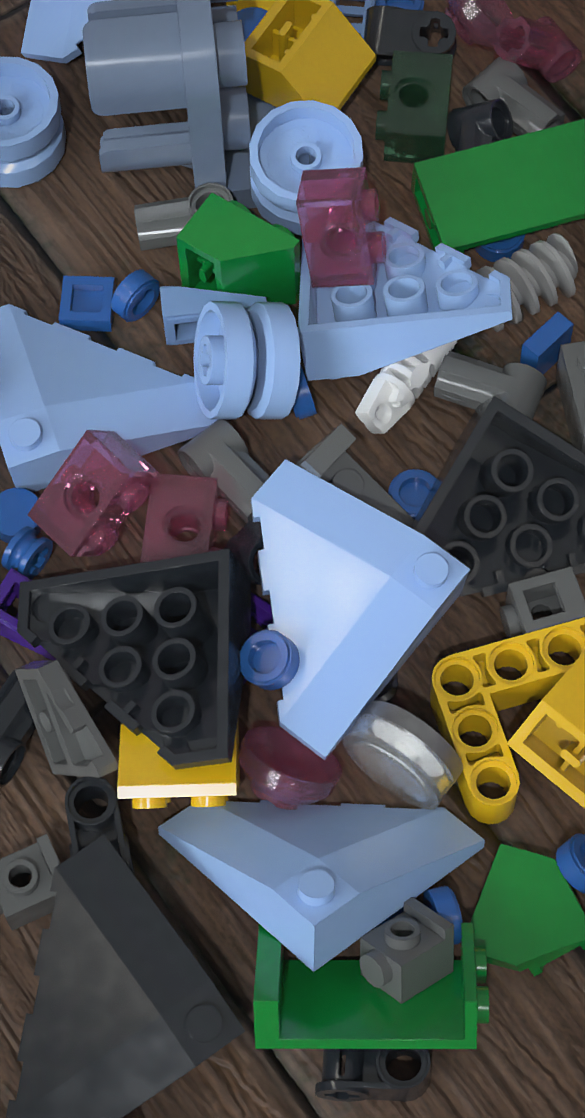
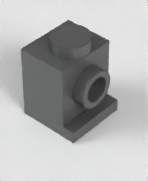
(549, 594)
(35, 899)
(408, 952)

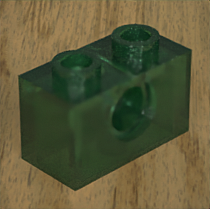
(416, 107)

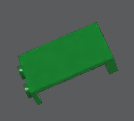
(503, 187)
(344, 1011)

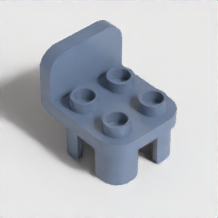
(168, 59)

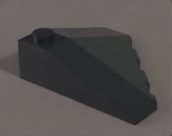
(508, 501)
(153, 645)
(115, 998)

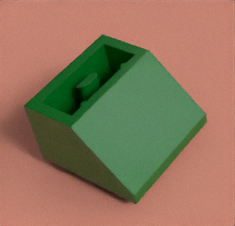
(238, 253)

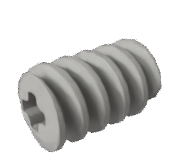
(537, 274)

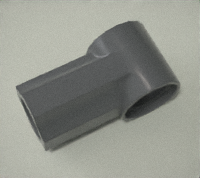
(508, 82)
(163, 220)
(474, 382)
(223, 455)

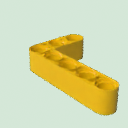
(490, 694)

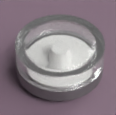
(403, 754)

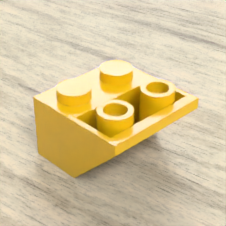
(305, 54)
(555, 734)
(153, 781)

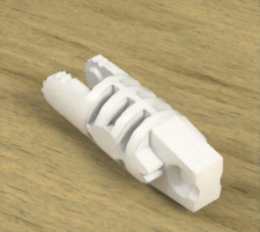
(397, 387)

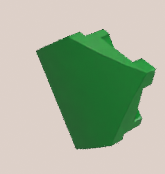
(527, 912)

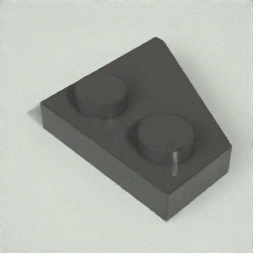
(63, 723)

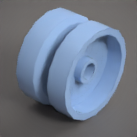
(29, 123)
(295, 140)
(246, 360)

